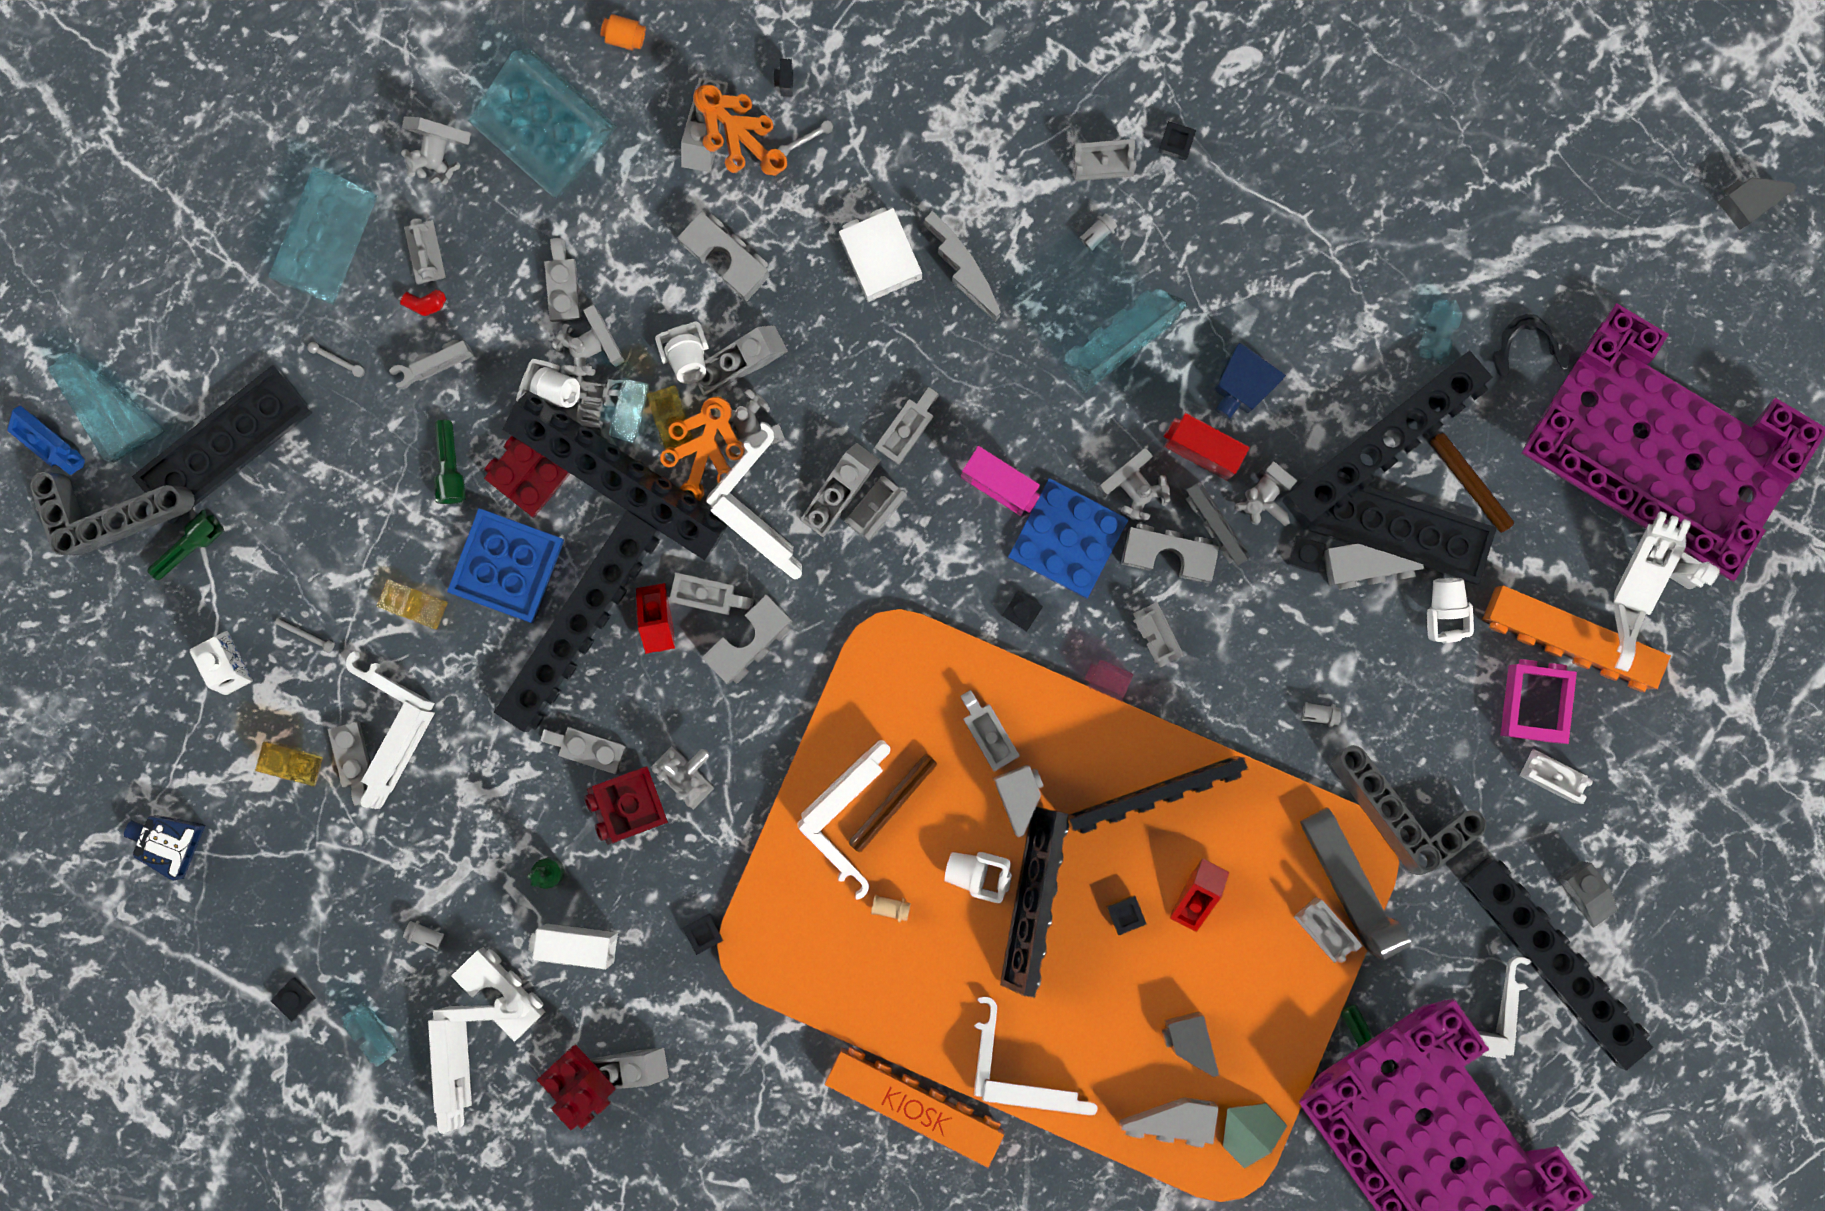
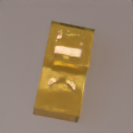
(411, 604)

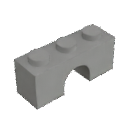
(706, 237)
(1196, 556)
(731, 661)

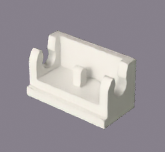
(1555, 777)

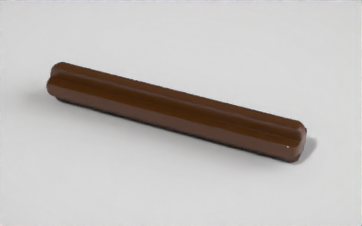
(1472, 482)
(892, 803)

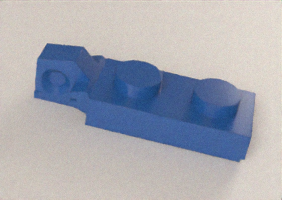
(43, 441)

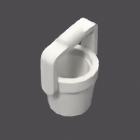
(684, 351)
(549, 384)
(1449, 602)
(970, 873)

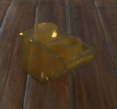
(666, 408)
(289, 762)

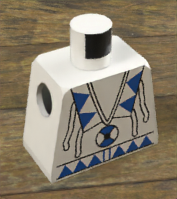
(221, 661)

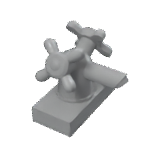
(432, 149)
(588, 344)
(748, 425)
(1136, 486)
(1264, 493)
(684, 776)

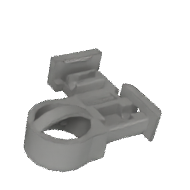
(593, 397)

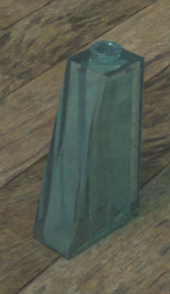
(104, 410)

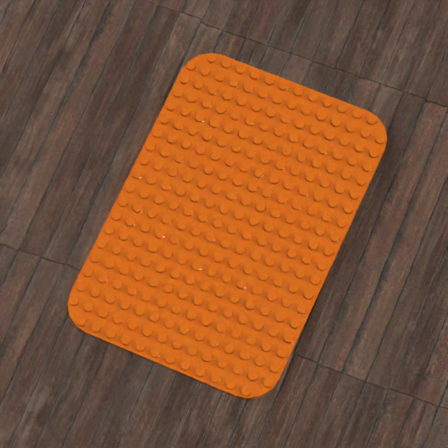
(1103, 997)

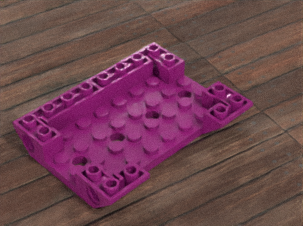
(1649, 475)
(1407, 1161)

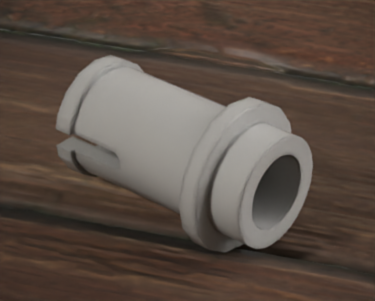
(1098, 232)
(1321, 714)
(423, 935)

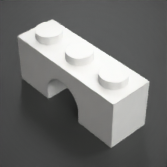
(485, 971)

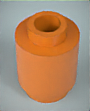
(623, 32)

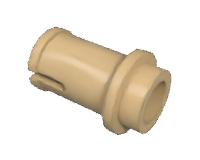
(891, 908)

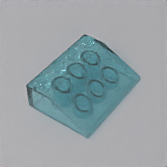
(541, 122)
(1123, 338)

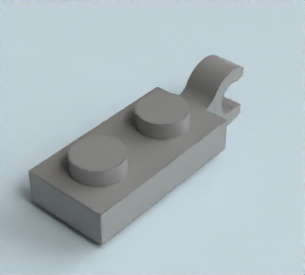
(562, 284)
(431, 364)
(907, 427)
(707, 595)
(988, 733)
(586, 748)
(350, 758)

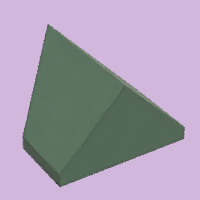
(1252, 1132)

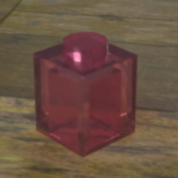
(1108, 679)

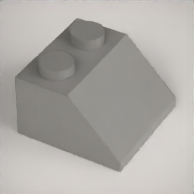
(1019, 795)

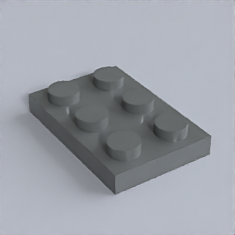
(1217, 524)

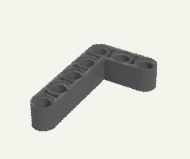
(107, 521)
(1401, 817)
(1378, 933)

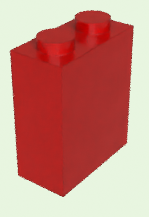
(1205, 446)

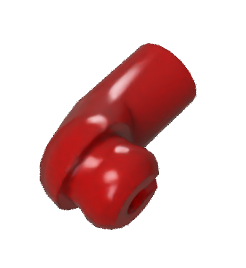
(426, 305)

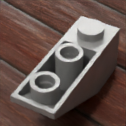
(693, 152)
(742, 358)
(839, 489)
(1359, 563)
(634, 1068)
(1180, 1119)

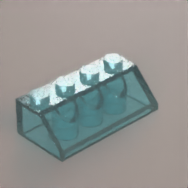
(322, 236)

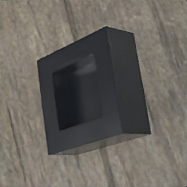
(784, 78)
(1177, 140)
(1306, 554)
(1022, 611)
(1126, 915)
(703, 933)
(293, 999)

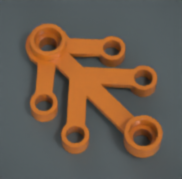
(713, 104)
(704, 444)

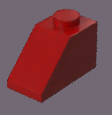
(655, 618)
(1200, 895)

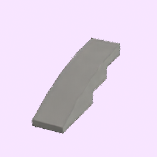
(968, 275)

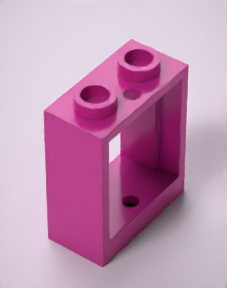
(1001, 481)
(1512, 702)

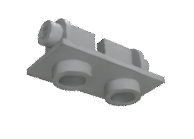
(424, 251)
(1158, 633)

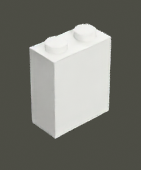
(880, 253)
(573, 946)

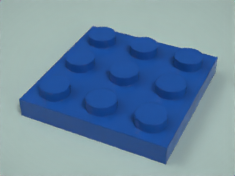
(1068, 538)
(505, 565)

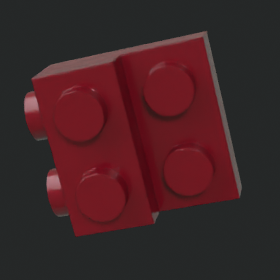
(525, 476)
(625, 806)
(576, 1088)

